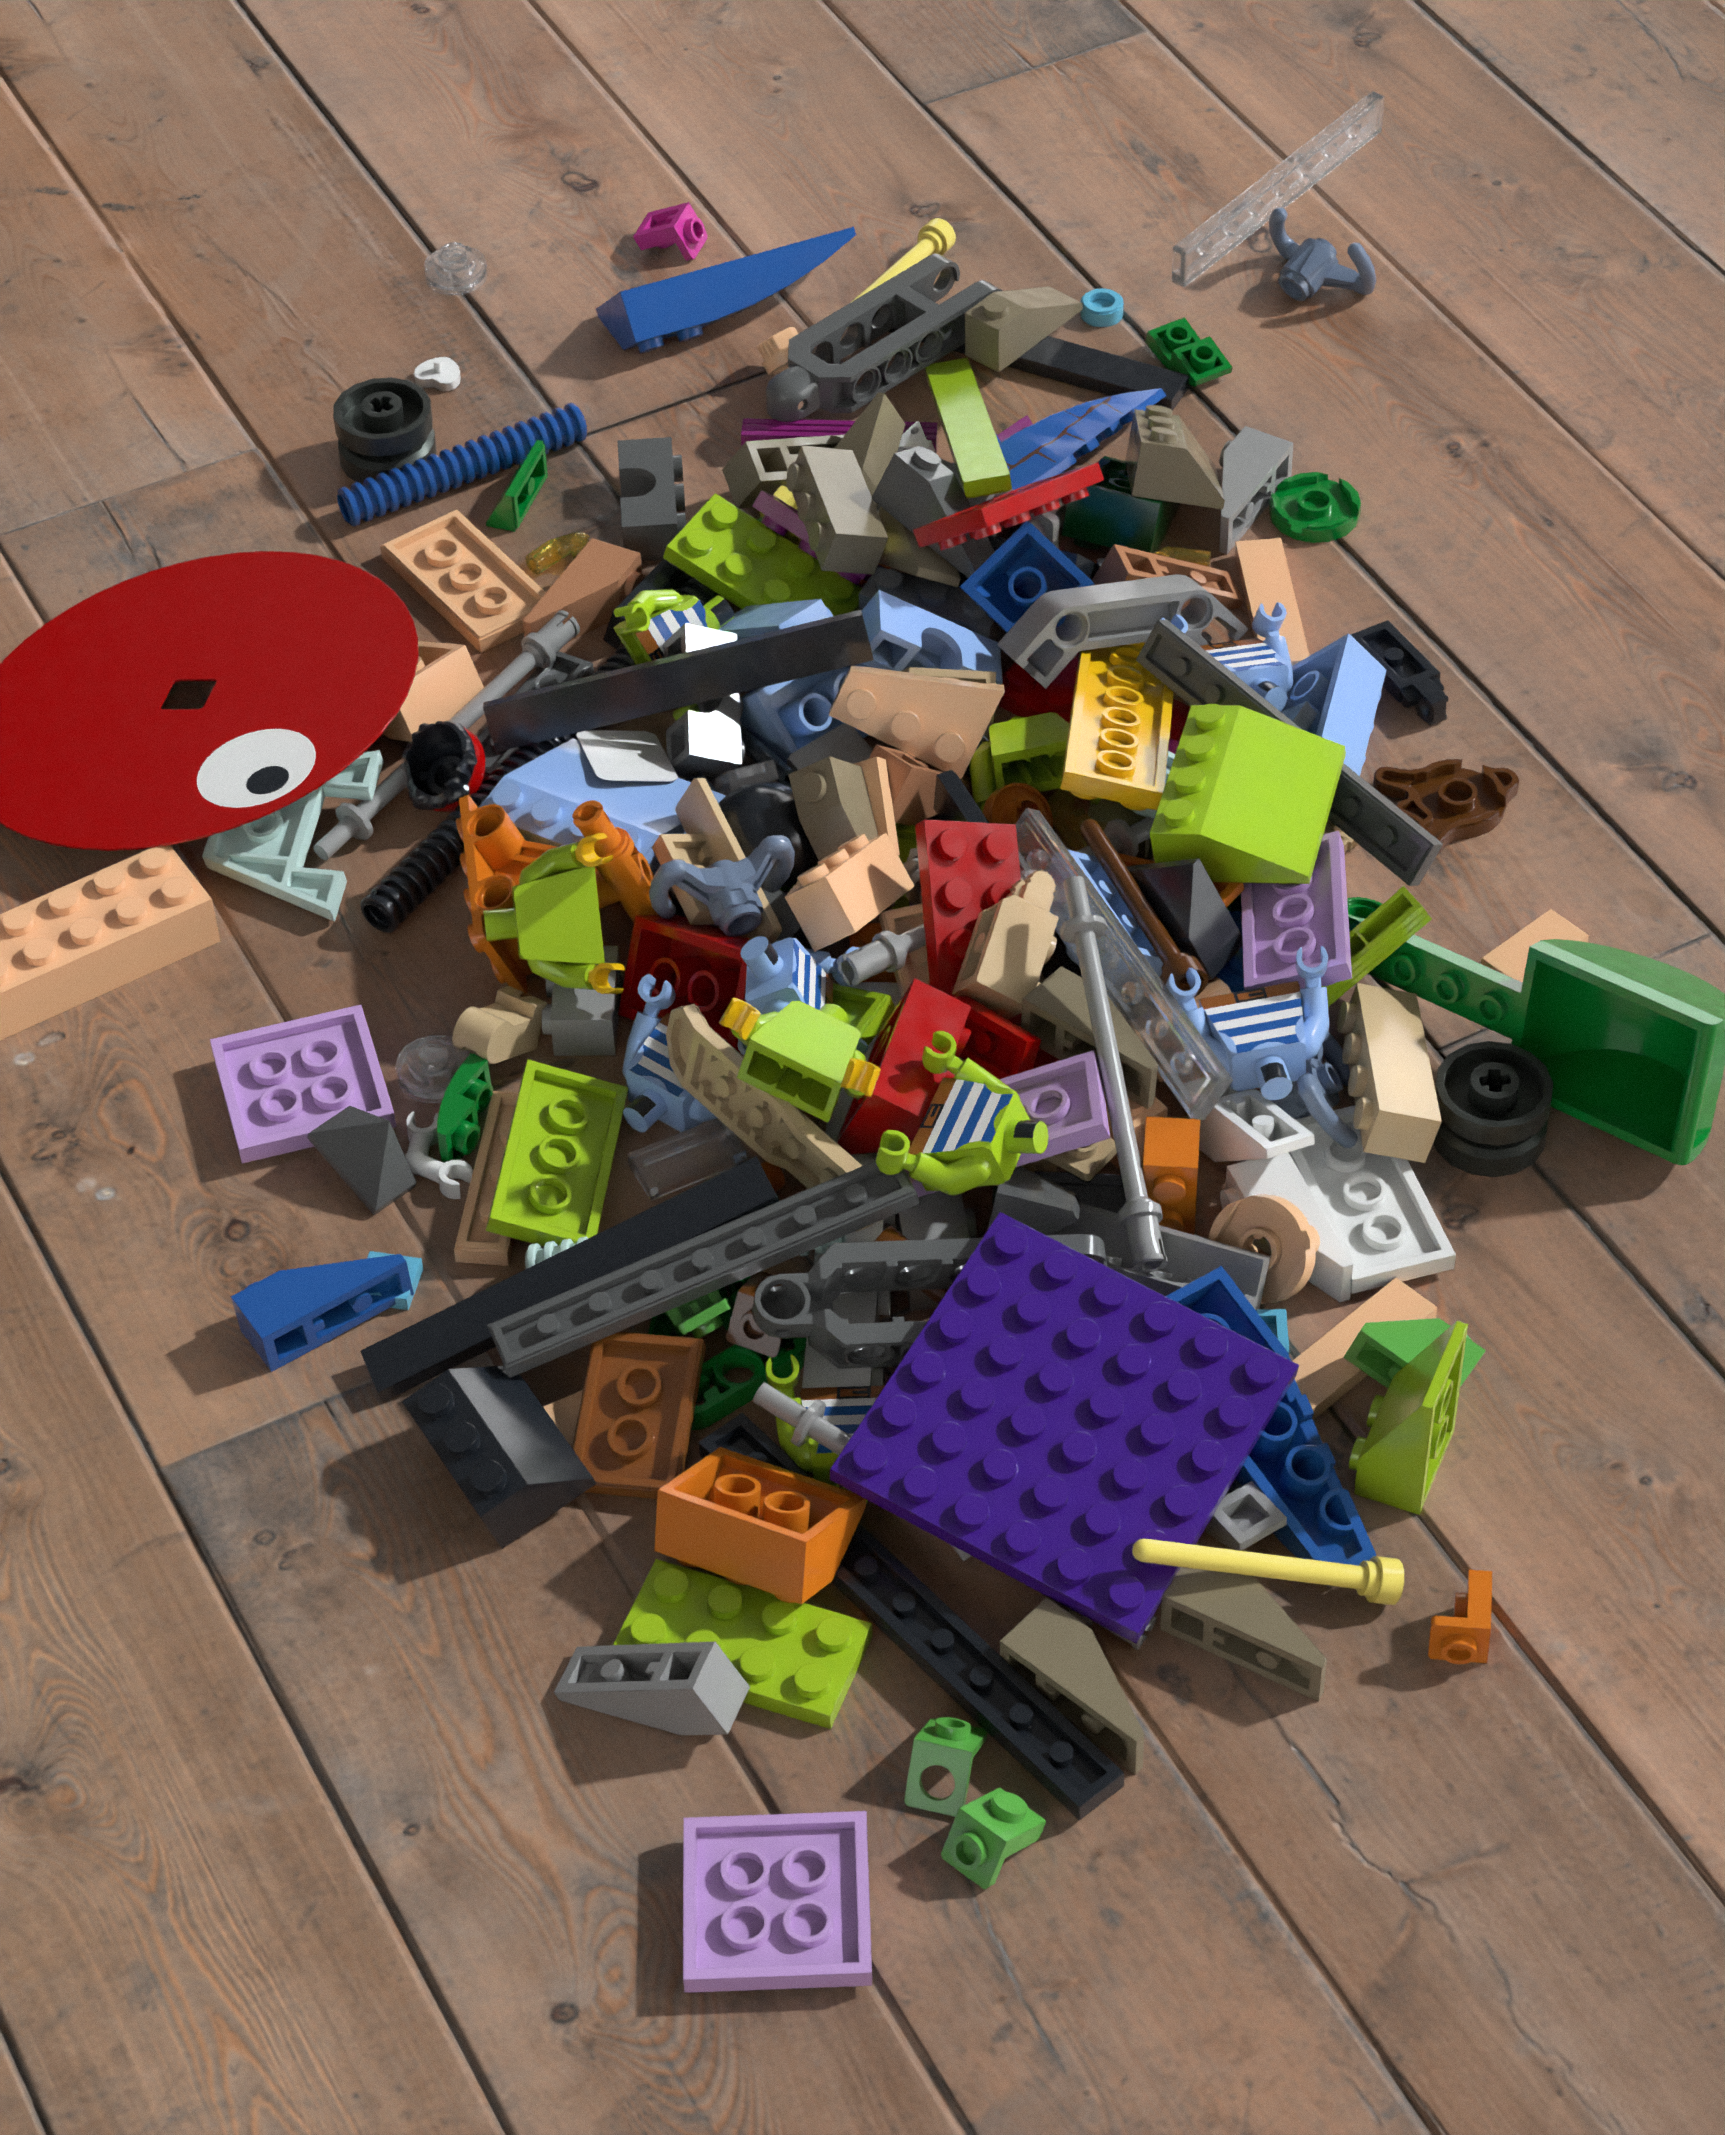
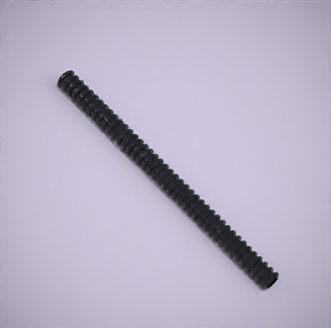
(441, 850)

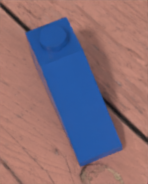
(314, 1304)

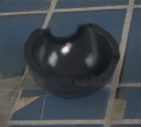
(765, 811)

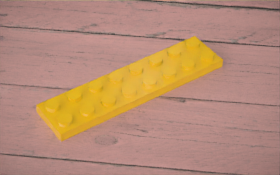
(1118, 730)

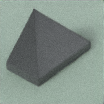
(365, 1156)

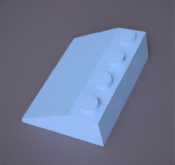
(552, 786)

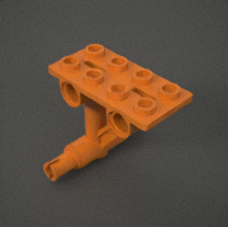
(499, 853)

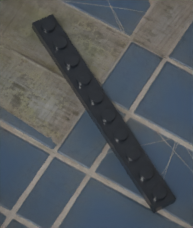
(953, 1653)

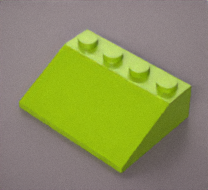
(1247, 796)

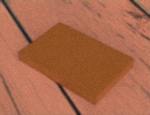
(638, 1411)

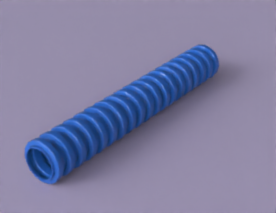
(460, 465)

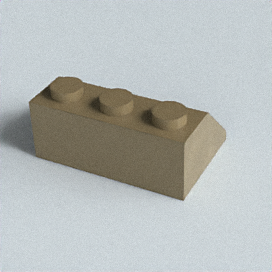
(1169, 462)

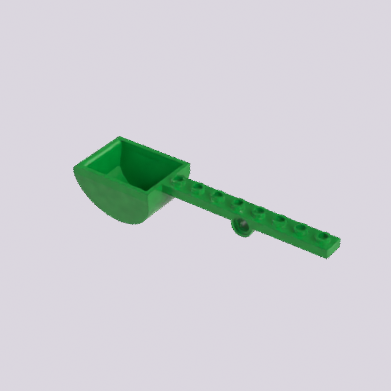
(1619, 1032)

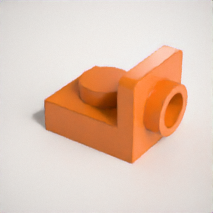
(1467, 1634)

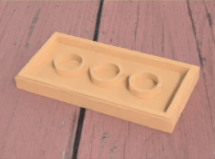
(465, 579)

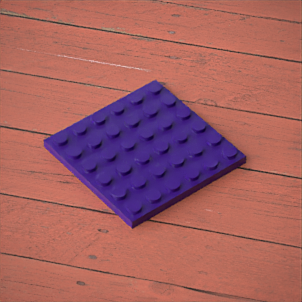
(1063, 1423)

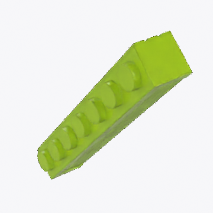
(1380, 936)

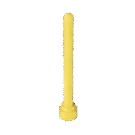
(933, 238)
(1377, 1579)

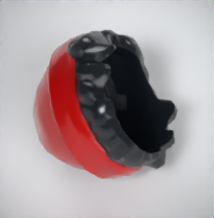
(443, 765)

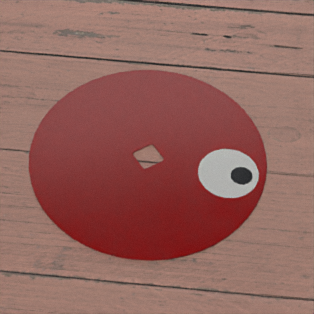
(305, 679)

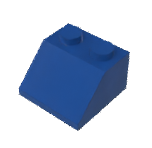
(1020, 574)

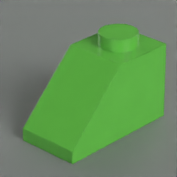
(1388, 1346)

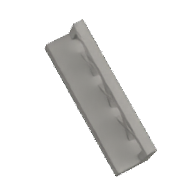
(1187, 1256)

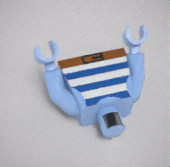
(1258, 663)
(789, 973)
(1262, 1031)
(647, 1069)

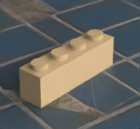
(1389, 1072)

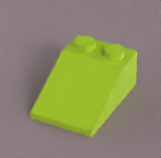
(1411, 1426)

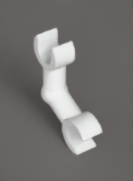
(430, 1168)

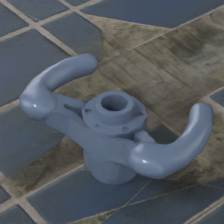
(1316, 264)
(726, 885)
(1318, 1092)

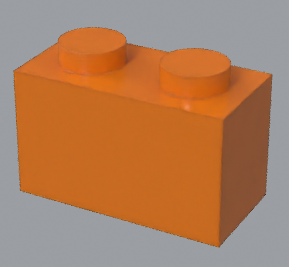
(1172, 1169)

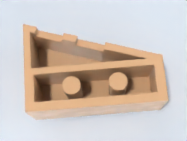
(918, 713)
(848, 889)

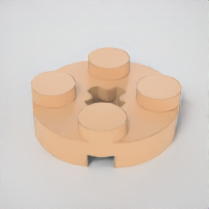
(1285, 1228)

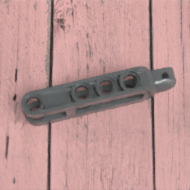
(902, 300)
(805, 1300)

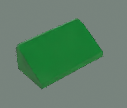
(520, 490)

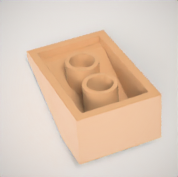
(440, 688)

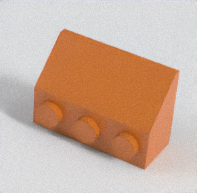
(757, 1524)

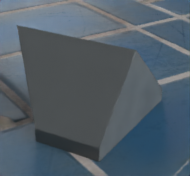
(1036, 1202)

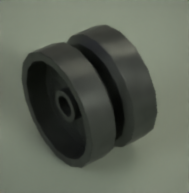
(382, 427)
(1492, 1108)

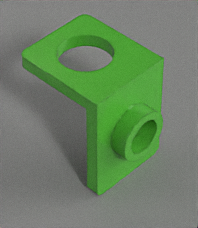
(947, 1744)

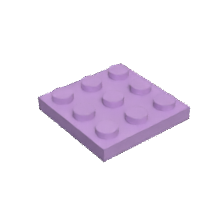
(296, 1077)
(776, 1902)

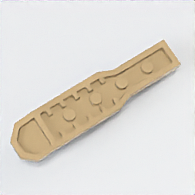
(767, 1124)

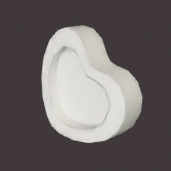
(438, 373)

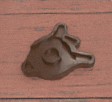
(1450, 799)

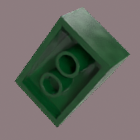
(1115, 516)

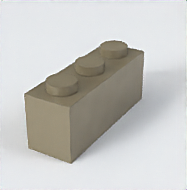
(837, 510)

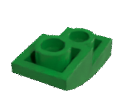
(1184, 352)
(464, 1098)

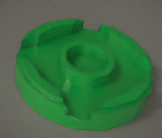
(1314, 508)

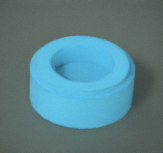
(1102, 307)

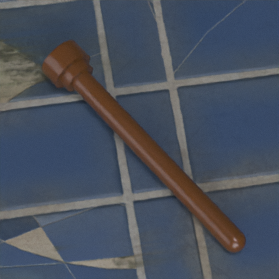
(1141, 910)

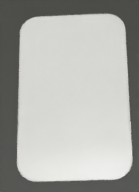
(626, 756)

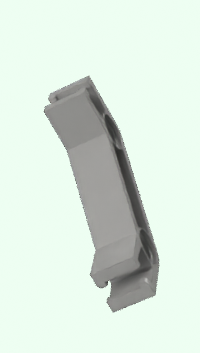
(1107, 618)

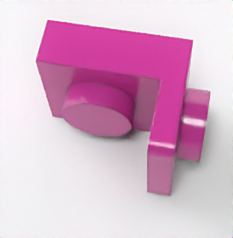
(670, 226)

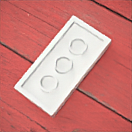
(1373, 1209)

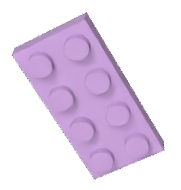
(1292, 916)
(1064, 1097)

